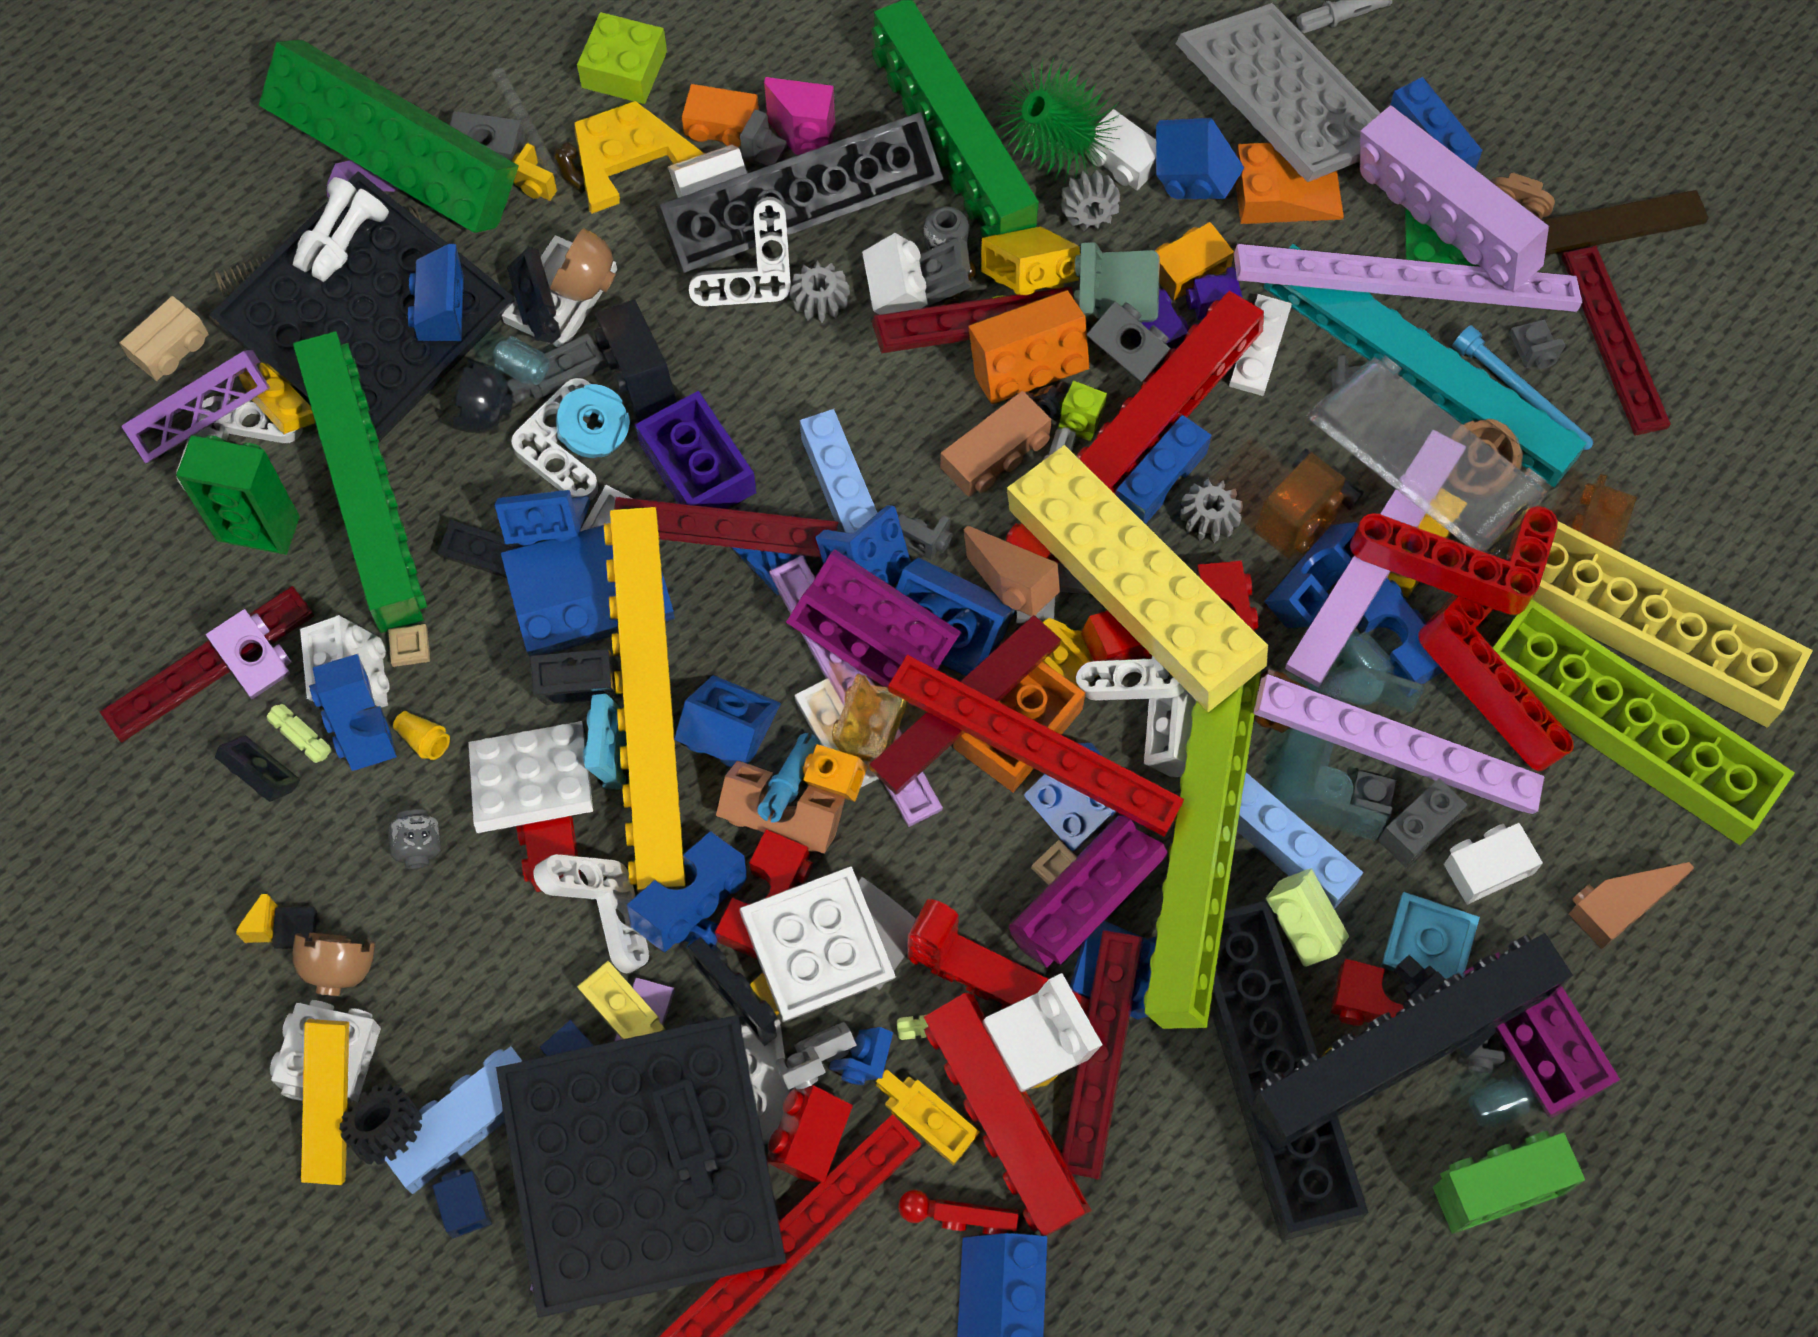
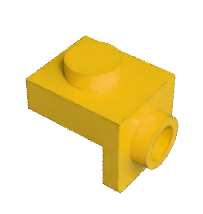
(532, 179)

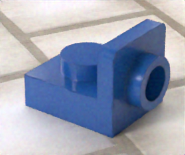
(867, 1057)

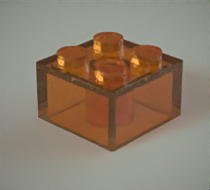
(1301, 506)

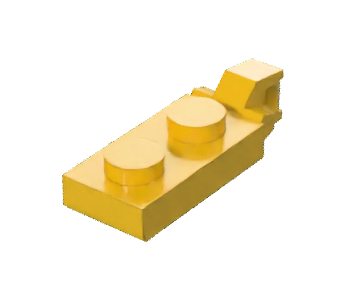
(928, 1116)

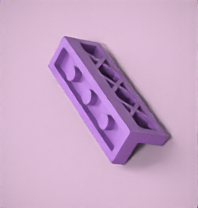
(195, 393)

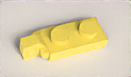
(619, 1003)

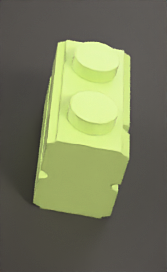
(1307, 917)

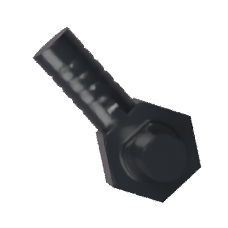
(1050, 398)

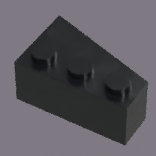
(636, 357)

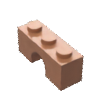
(809, 823)

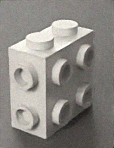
(288, 1064)

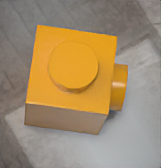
(834, 772)

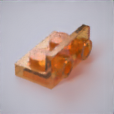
(1605, 513)

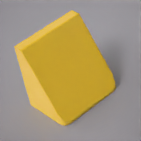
(259, 921)

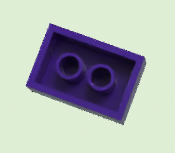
(696, 455)

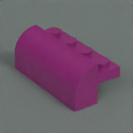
(869, 621)
(1086, 892)
(1556, 1053)

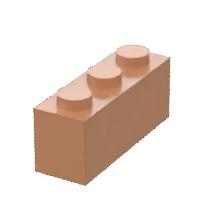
(996, 444)

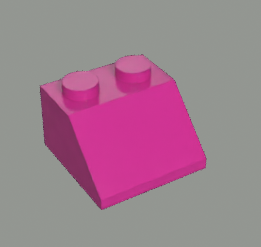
(801, 113)

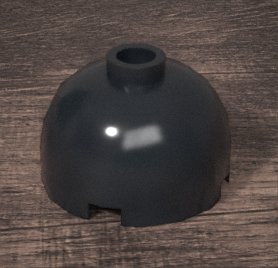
(481, 398)

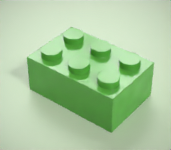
(1507, 1180)

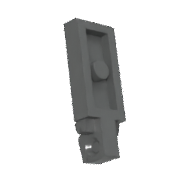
(567, 362)

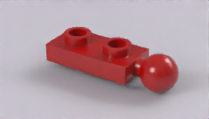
(916, 1207)

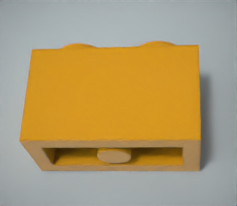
(1194, 255)

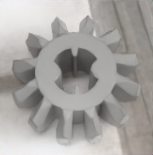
(1090, 200)
(812, 301)
(1210, 520)

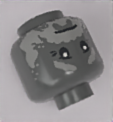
(944, 225)
(414, 838)

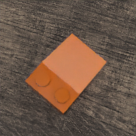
(1275, 192)

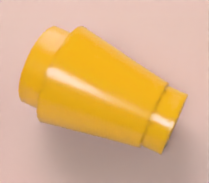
(422, 735)

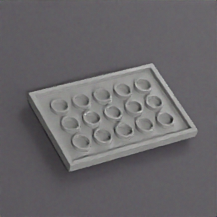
(1283, 88)

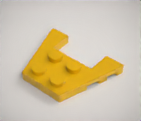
(620, 142)

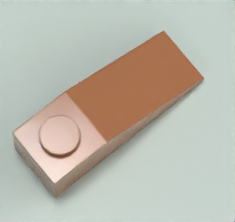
(1014, 574)
(1622, 900)

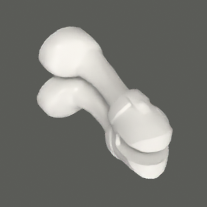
(328, 253)

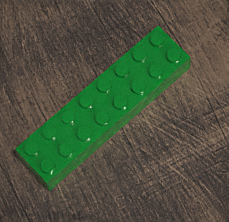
(954, 121)
(388, 135)
(361, 482)

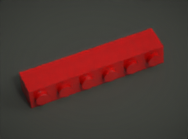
(1008, 1117)

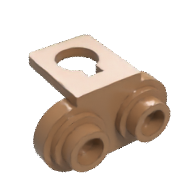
(1529, 196)

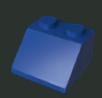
(1195, 159)
(437, 296)
(725, 721)

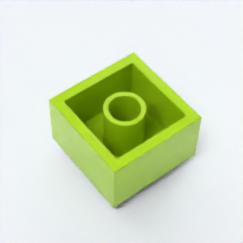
(622, 57)

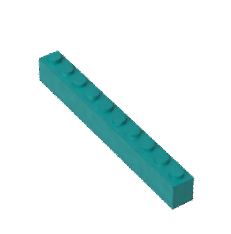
(1436, 372)

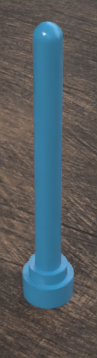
(1471, 344)

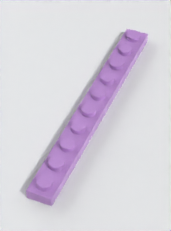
(1401, 278)

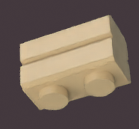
(164, 339)

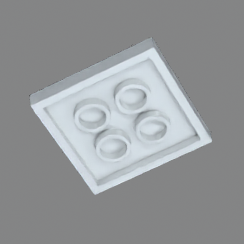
(529, 777)
(817, 944)

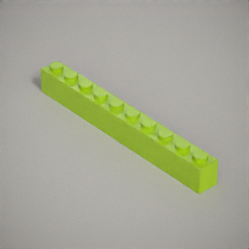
(1201, 862)

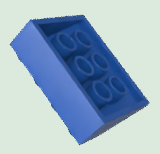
(564, 592)

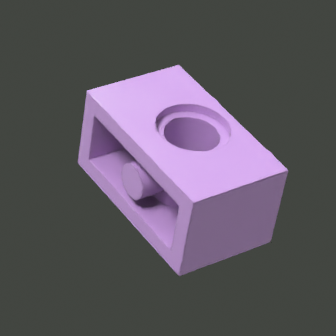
(233, 636)

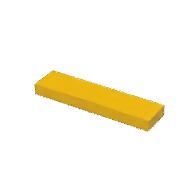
(324, 1101)

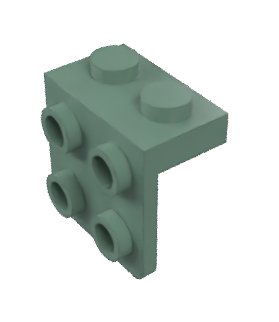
(1118, 278)

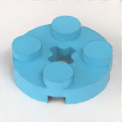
(574, 431)

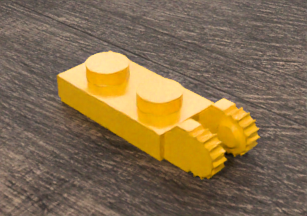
(280, 402)

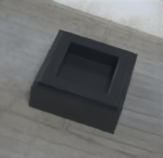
(291, 921)

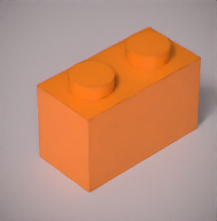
(717, 114)

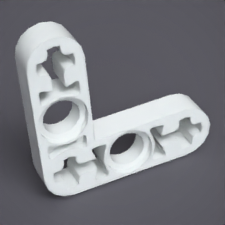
(766, 266)
(233, 424)
(547, 437)
(1149, 687)
(625, 945)

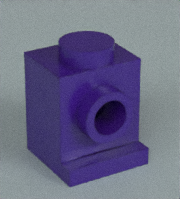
(1209, 289)

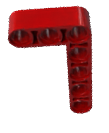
(1462, 561)
(1492, 684)
(938, 945)

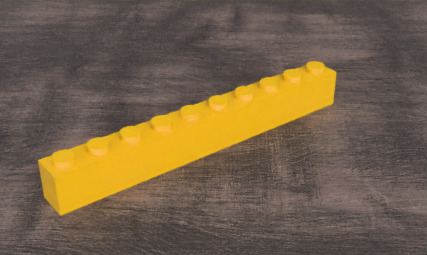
(647, 699)

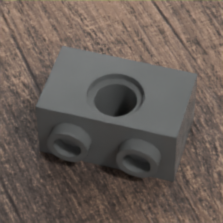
(497, 133)
(1108, 334)
(1422, 823)

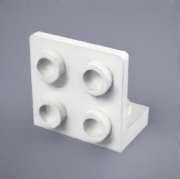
(339, 639)
(1042, 1034)

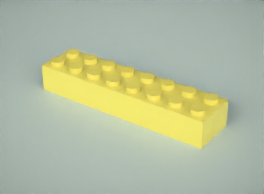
(1137, 578)
(1670, 627)

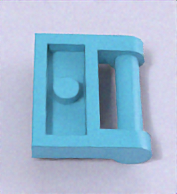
(604, 742)

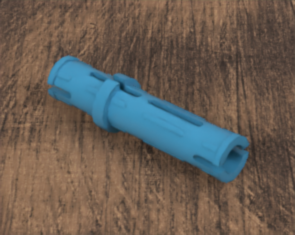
(785, 784)

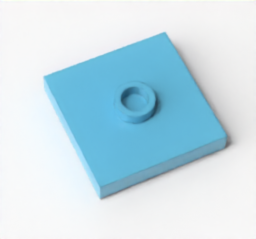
(1430, 935)

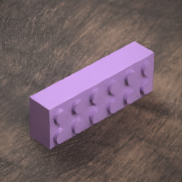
(1452, 199)

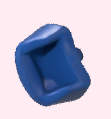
(705, 930)

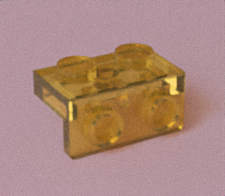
(867, 720)

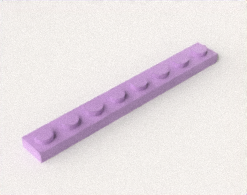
(1398, 744)

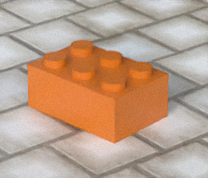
(1029, 347)
(1041, 697)

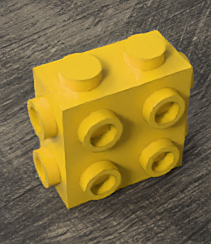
(1029, 260)

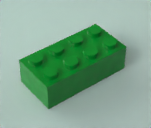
(238, 494)

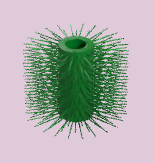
(1058, 120)

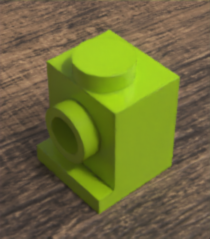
(1082, 410)

